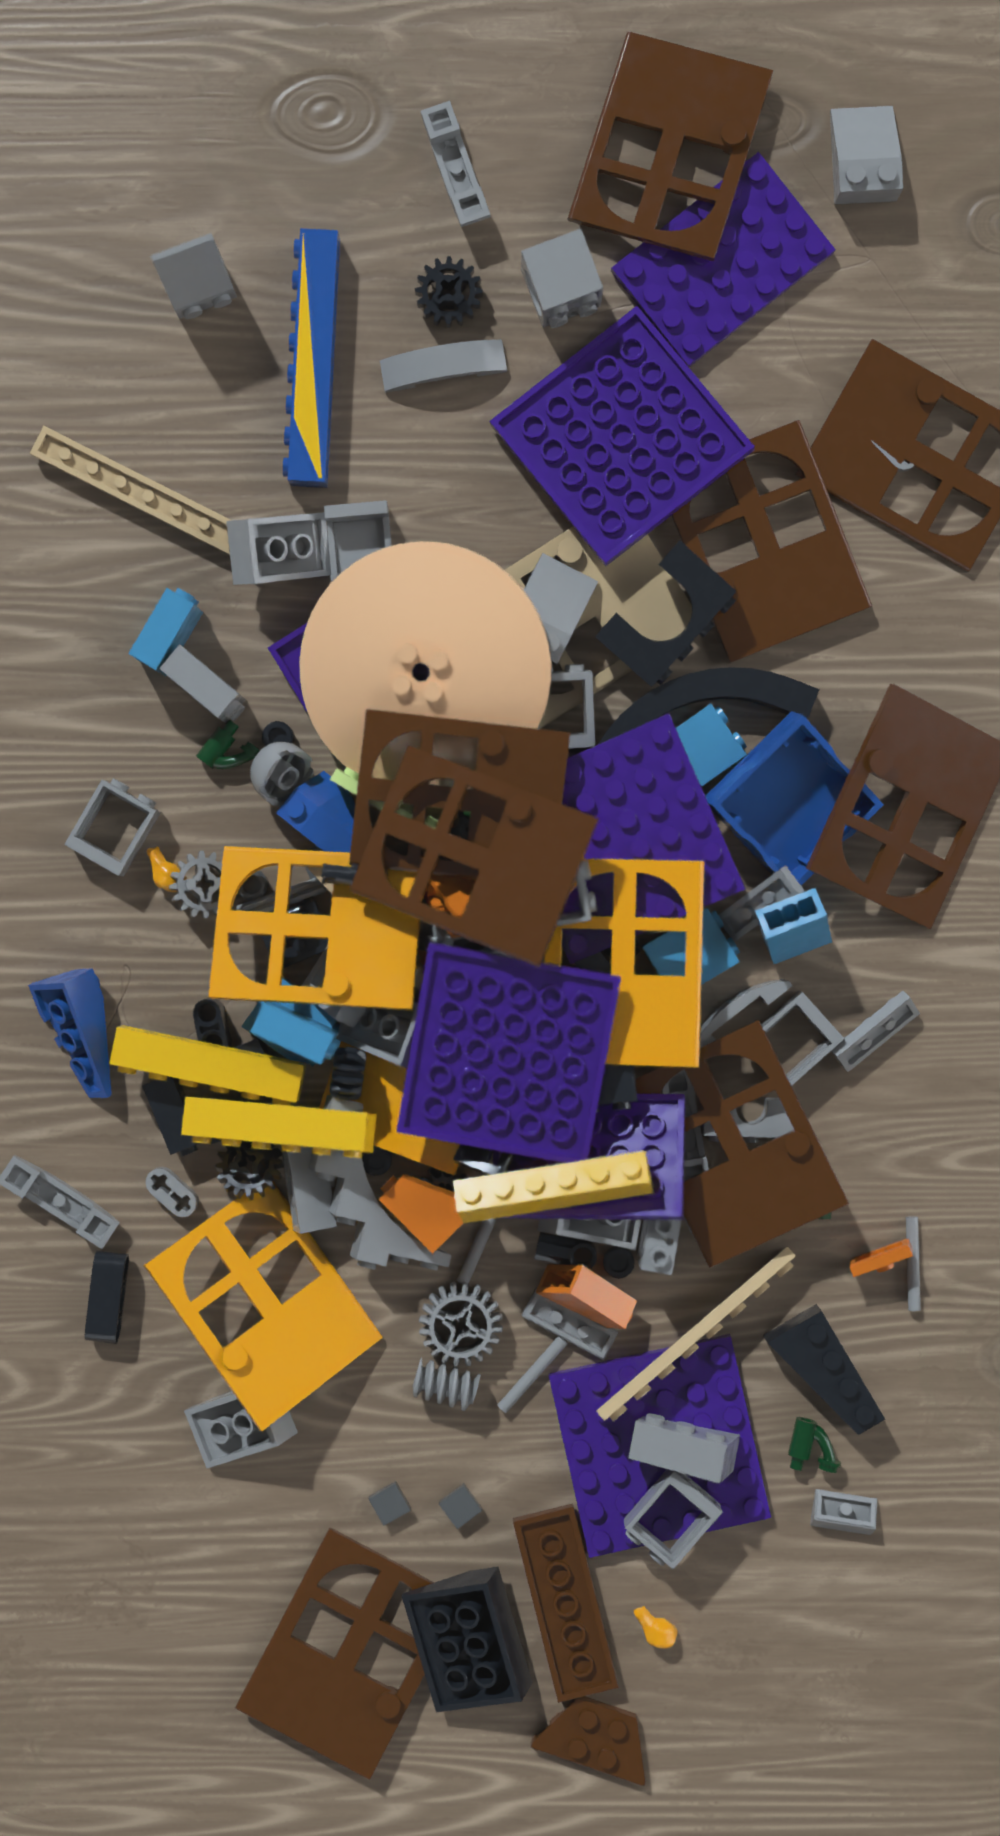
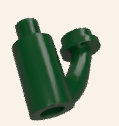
(217, 745)
(801, 1443)

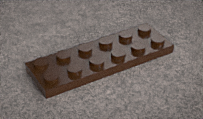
(565, 1602)

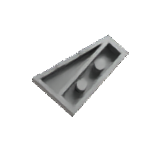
(684, 1447)

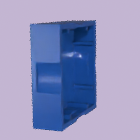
(785, 795)

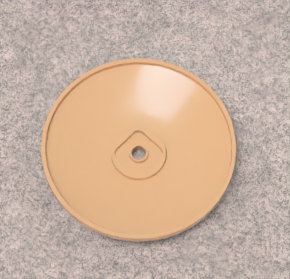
(432, 609)

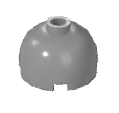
(280, 770)

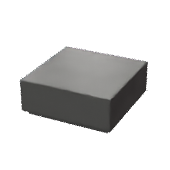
(389, 1503)
(460, 1506)

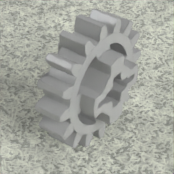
(183, 886)

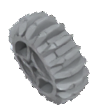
(449, 1348)

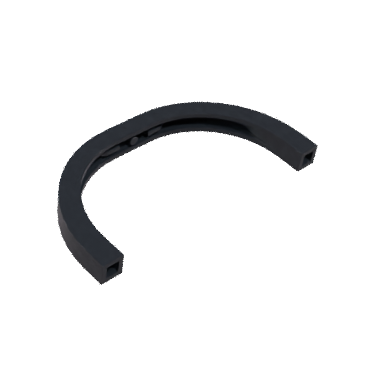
(711, 684)

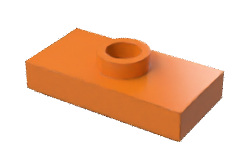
(881, 1258)

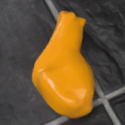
(162, 869)
(657, 1631)

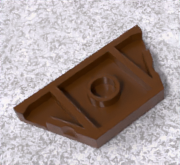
(596, 1738)

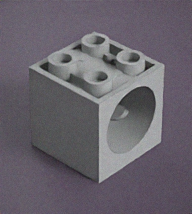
(562, 279)

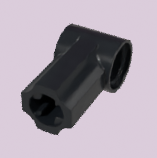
(562, 1249)

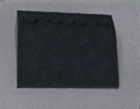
(468, 1641)

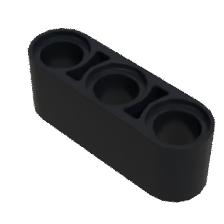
(218, 1026)
(106, 1297)

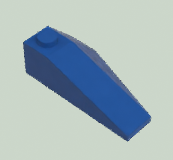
(321, 813)
(78, 1015)

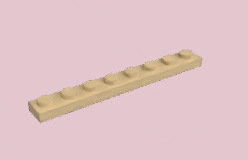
(132, 488)
(686, 1344)

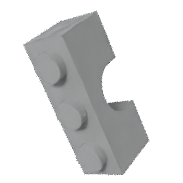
(770, 1124)

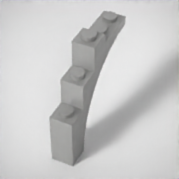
(354, 1200)

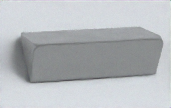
(844, 1512)

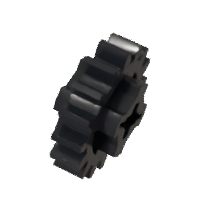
(440, 282)
(238, 1170)

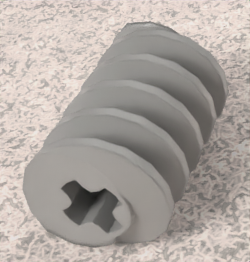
(445, 1384)

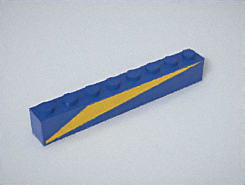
(313, 358)

